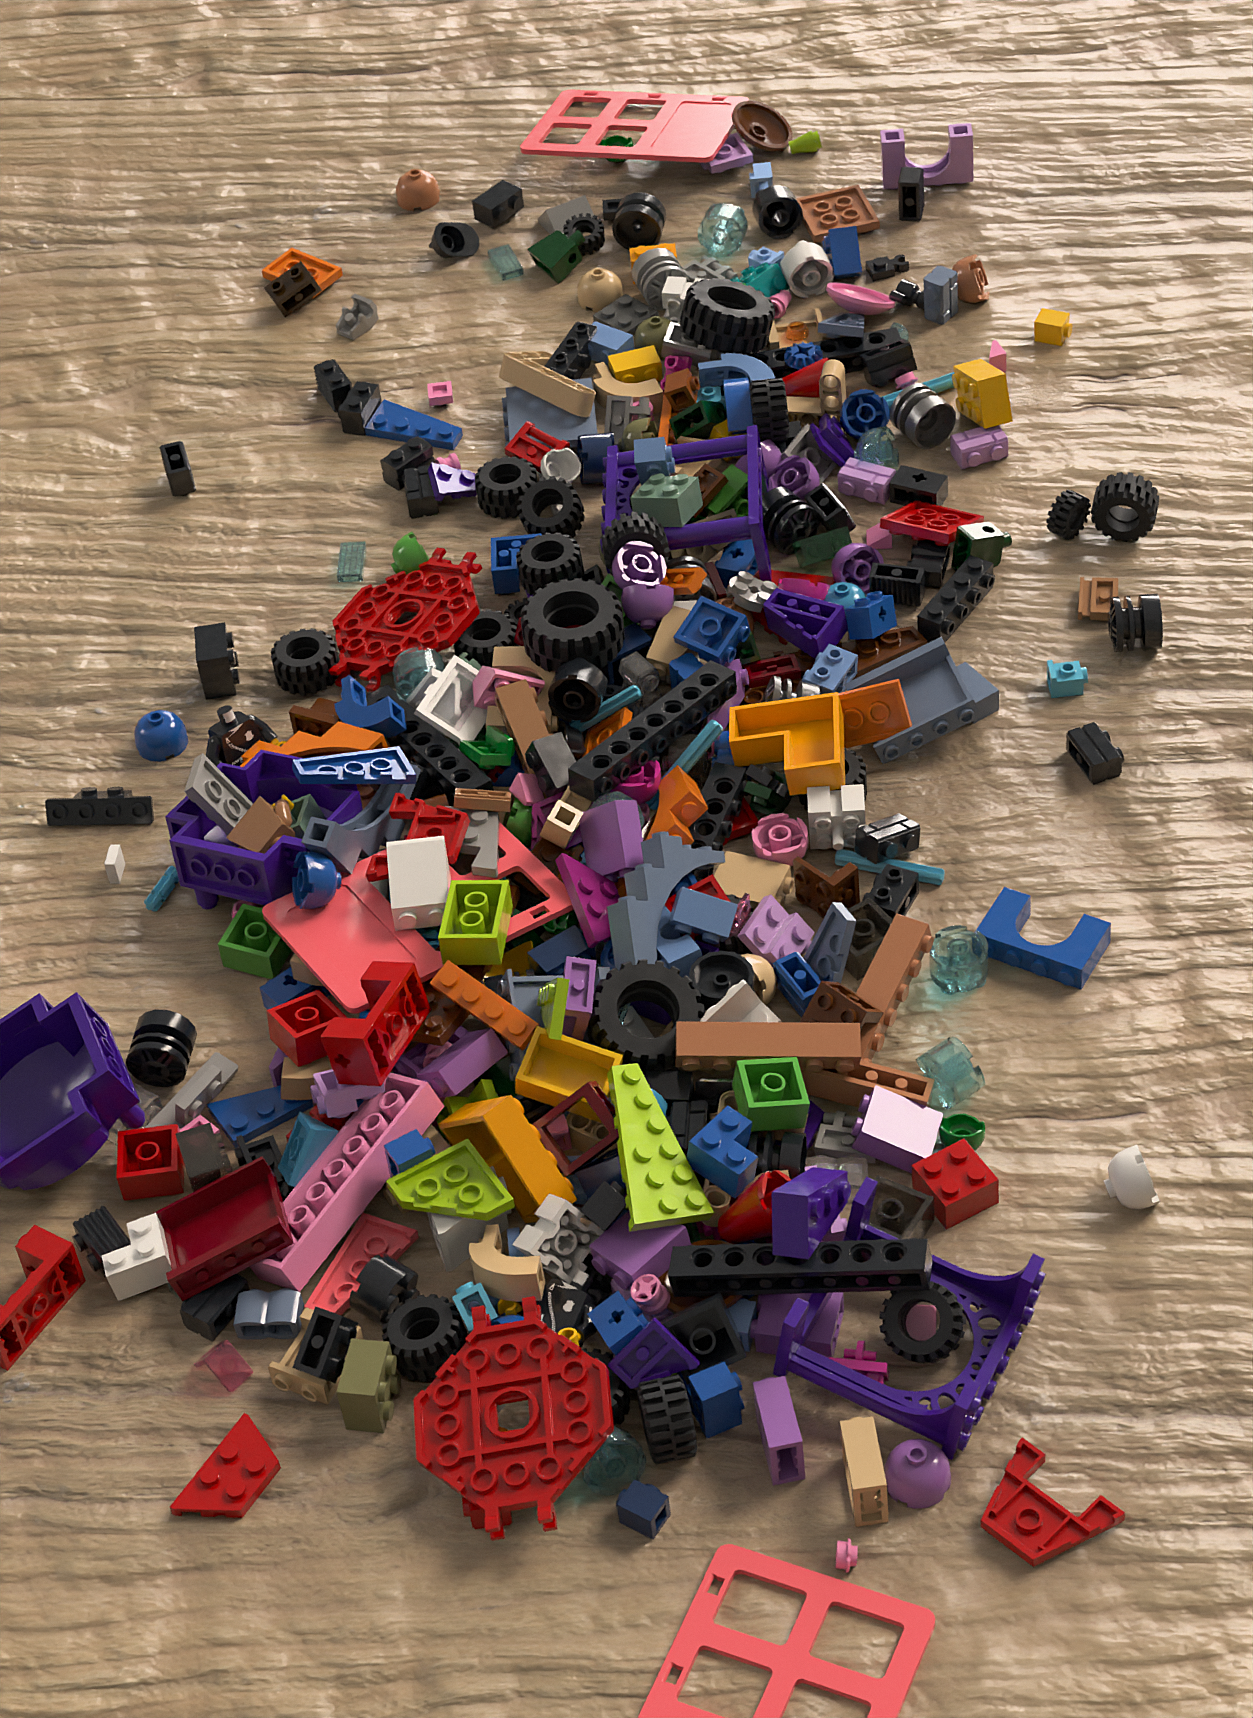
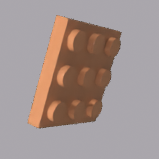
(836, 210)

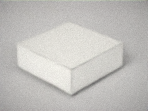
(114, 864)

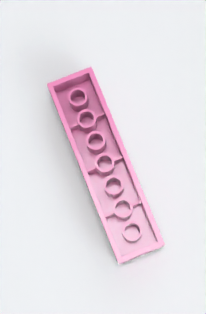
(346, 1178)

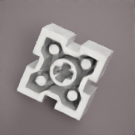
(674, 296)
(835, 816)
(559, 1238)

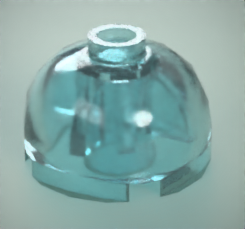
(877, 448)
(615, 1464)

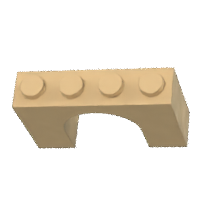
(516, 660)

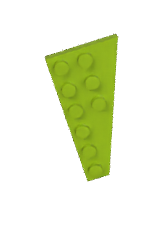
(652, 1164)

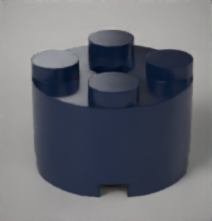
(590, 451)

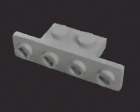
(196, 1092)

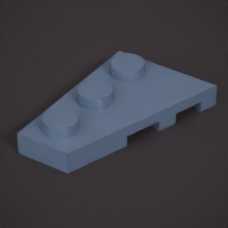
(843, 324)
(831, 944)

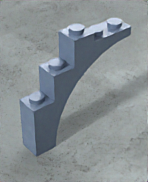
(363, 833)
(638, 914)

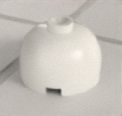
(1131, 1180)

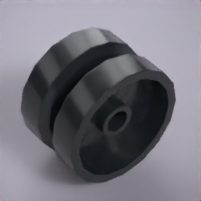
(639, 221)
(717, 973)

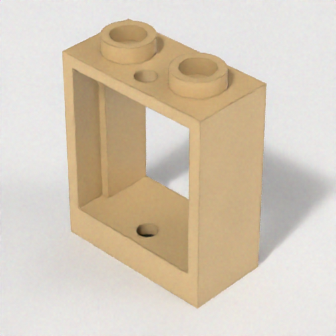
(864, 1471)

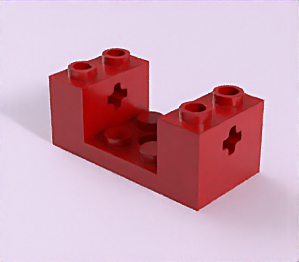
(370, 1047)
(51, 1281)

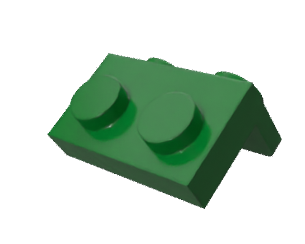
(495, 750)

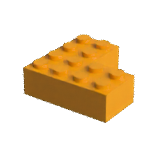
(800, 732)
(513, 1149)

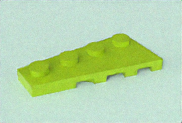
(553, 1000)

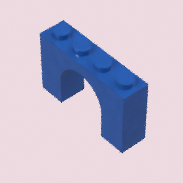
(1064, 962)

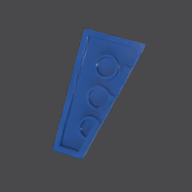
(359, 767)

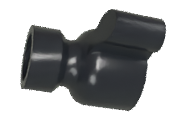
(908, 294)

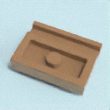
(1096, 597)
(482, 800)

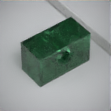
(821, 547)

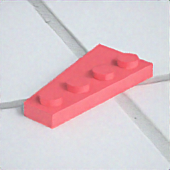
(367, 1239)

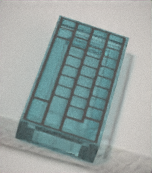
(505, 262)
(351, 561)

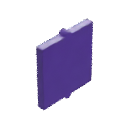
(826, 447)

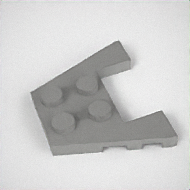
(482, 840)

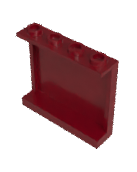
(224, 1228)

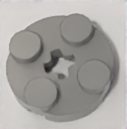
(749, 591)

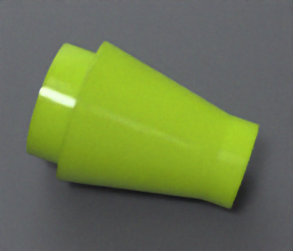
(806, 143)

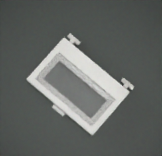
(450, 703)

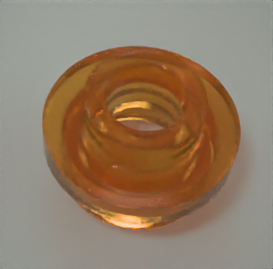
(797, 331)

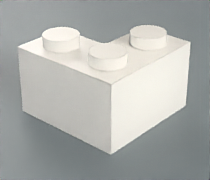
(142, 1263)

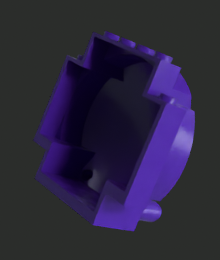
(217, 866)
(58, 1090)

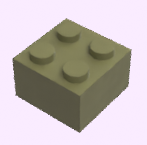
(368, 1385)

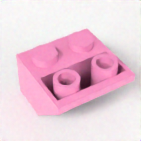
(491, 678)

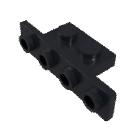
(572, 354)
(100, 808)

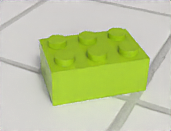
(475, 922)

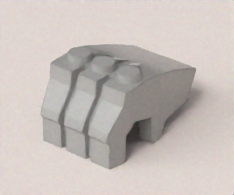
(357, 319)

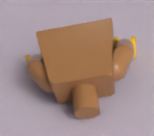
(263, 825)

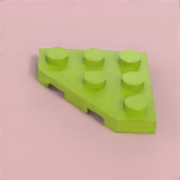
(452, 1184)

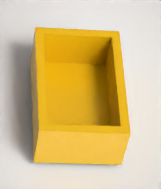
(982, 393)
(560, 1067)

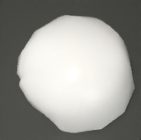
(562, 464)

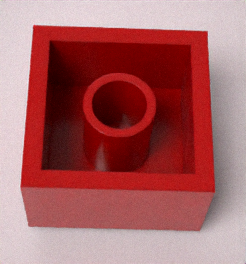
(299, 1024)
(149, 1162)
(958, 1183)

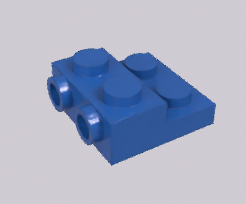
(713, 631)

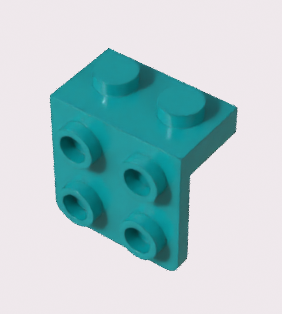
(764, 278)

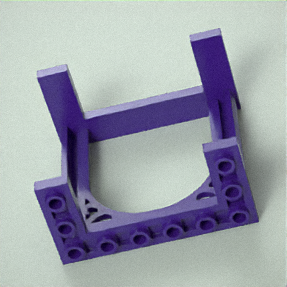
(622, 479)
(1004, 1298)

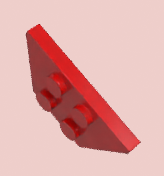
(231, 1475)

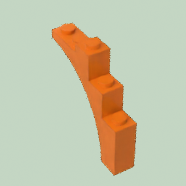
(337, 740)
(678, 808)

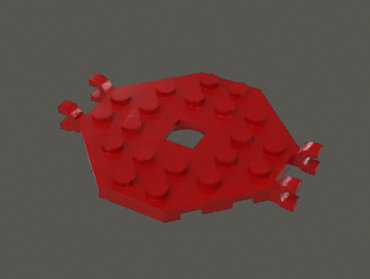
(437, 592)
(524, 1466)

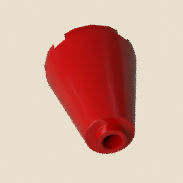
(805, 381)
(752, 1212)

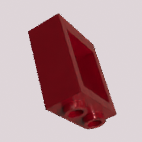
(604, 1110)

